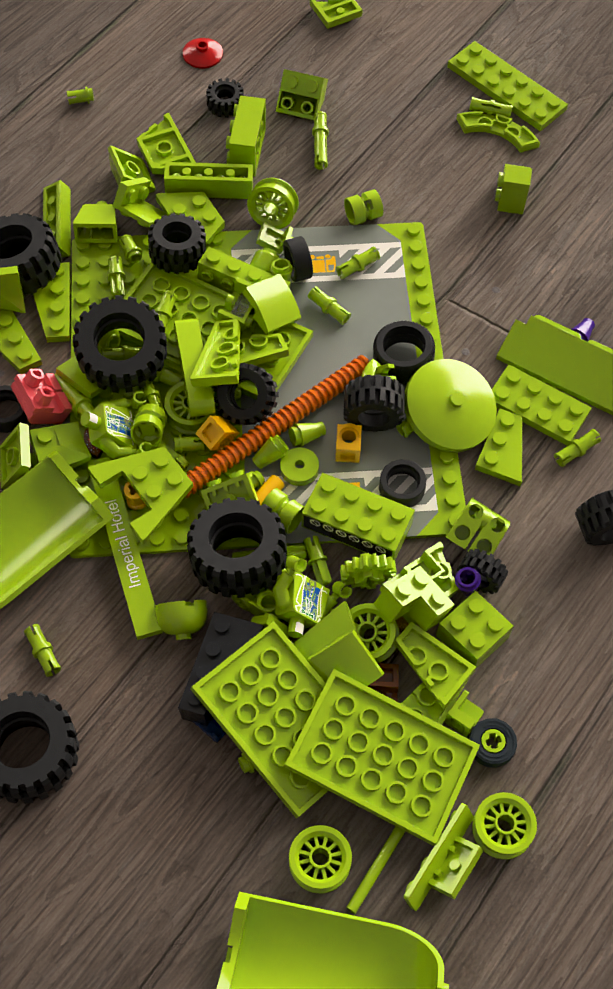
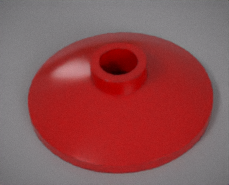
(202, 53)

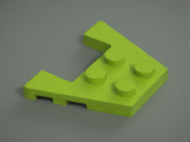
(154, 478)

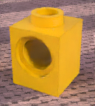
(217, 432)
(348, 451)

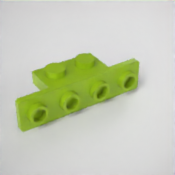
(447, 863)

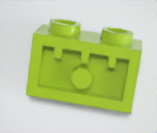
(238, 486)

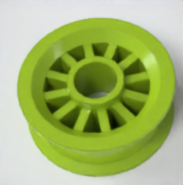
(273, 202)
(178, 411)
(392, 633)
(522, 810)
(344, 852)

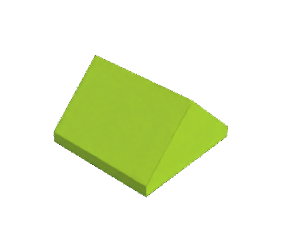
(128, 166)

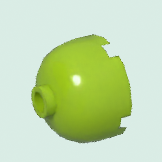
(181, 617)

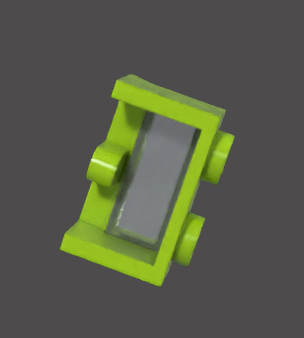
(238, 306)

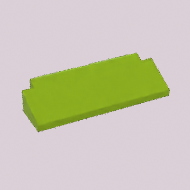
(561, 360)

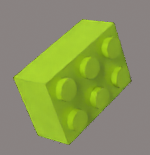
(247, 132)

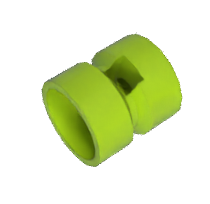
(363, 207)
(148, 424)
(287, 510)

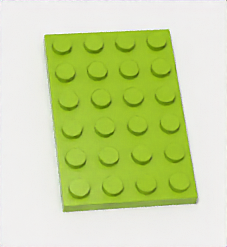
(262, 705)
(383, 757)

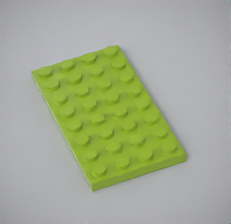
(203, 302)

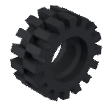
(222, 89)
(489, 568)

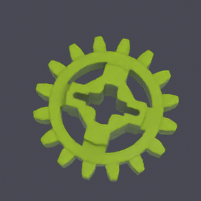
(368, 570)

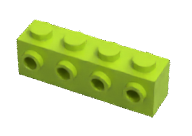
(211, 178)
(222, 270)

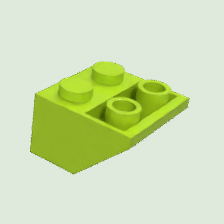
(301, 94)

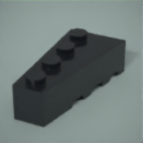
(221, 640)

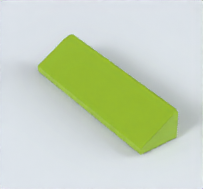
(58, 214)

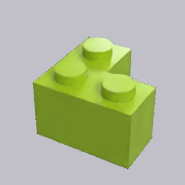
(514, 188)
(417, 596)

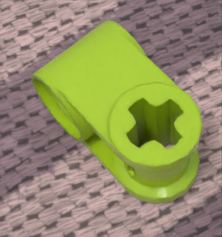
(255, 603)

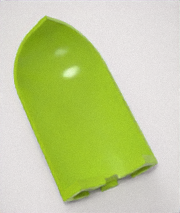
(43, 522)
(317, 948)

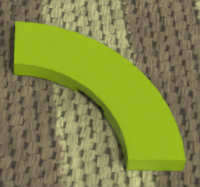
(499, 125)

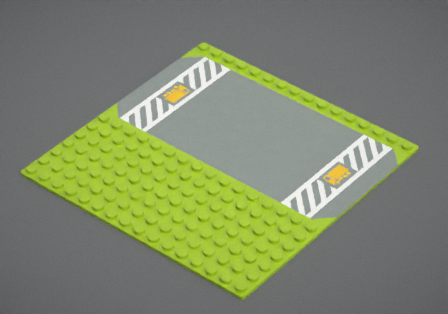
(383, 293)

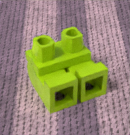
(482, 519)

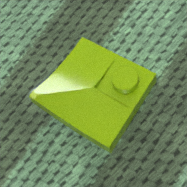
(11, 290)
(62, 438)

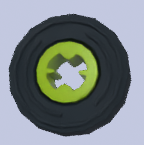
(505, 748)

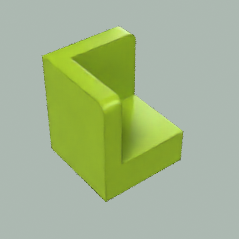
(463, 715)

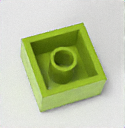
(474, 629)

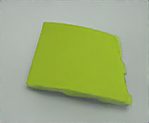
(436, 567)

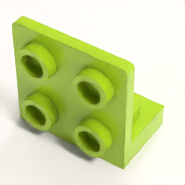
(131, 201)

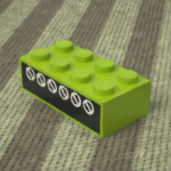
(357, 517)

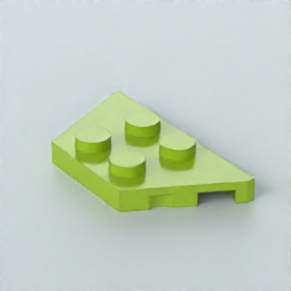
(163, 144)
(195, 205)

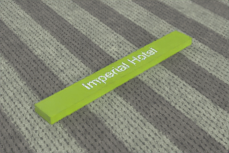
(128, 559)

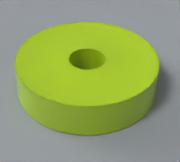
(295, 475)

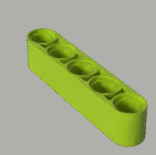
(190, 347)

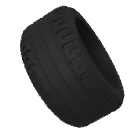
(404, 332)

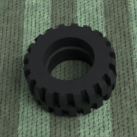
(35, 249)
(115, 315)
(230, 521)
(58, 759)

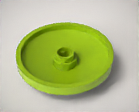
(450, 405)

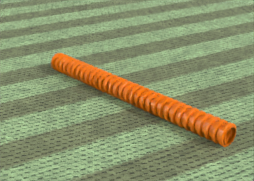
(275, 424)

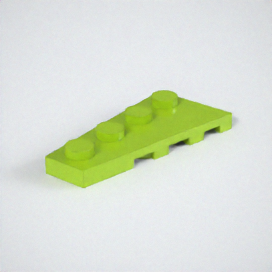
(220, 356)

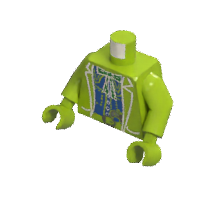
(111, 426)
(303, 600)

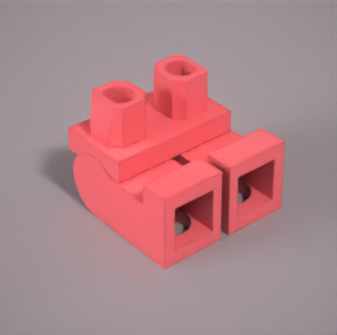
(41, 397)

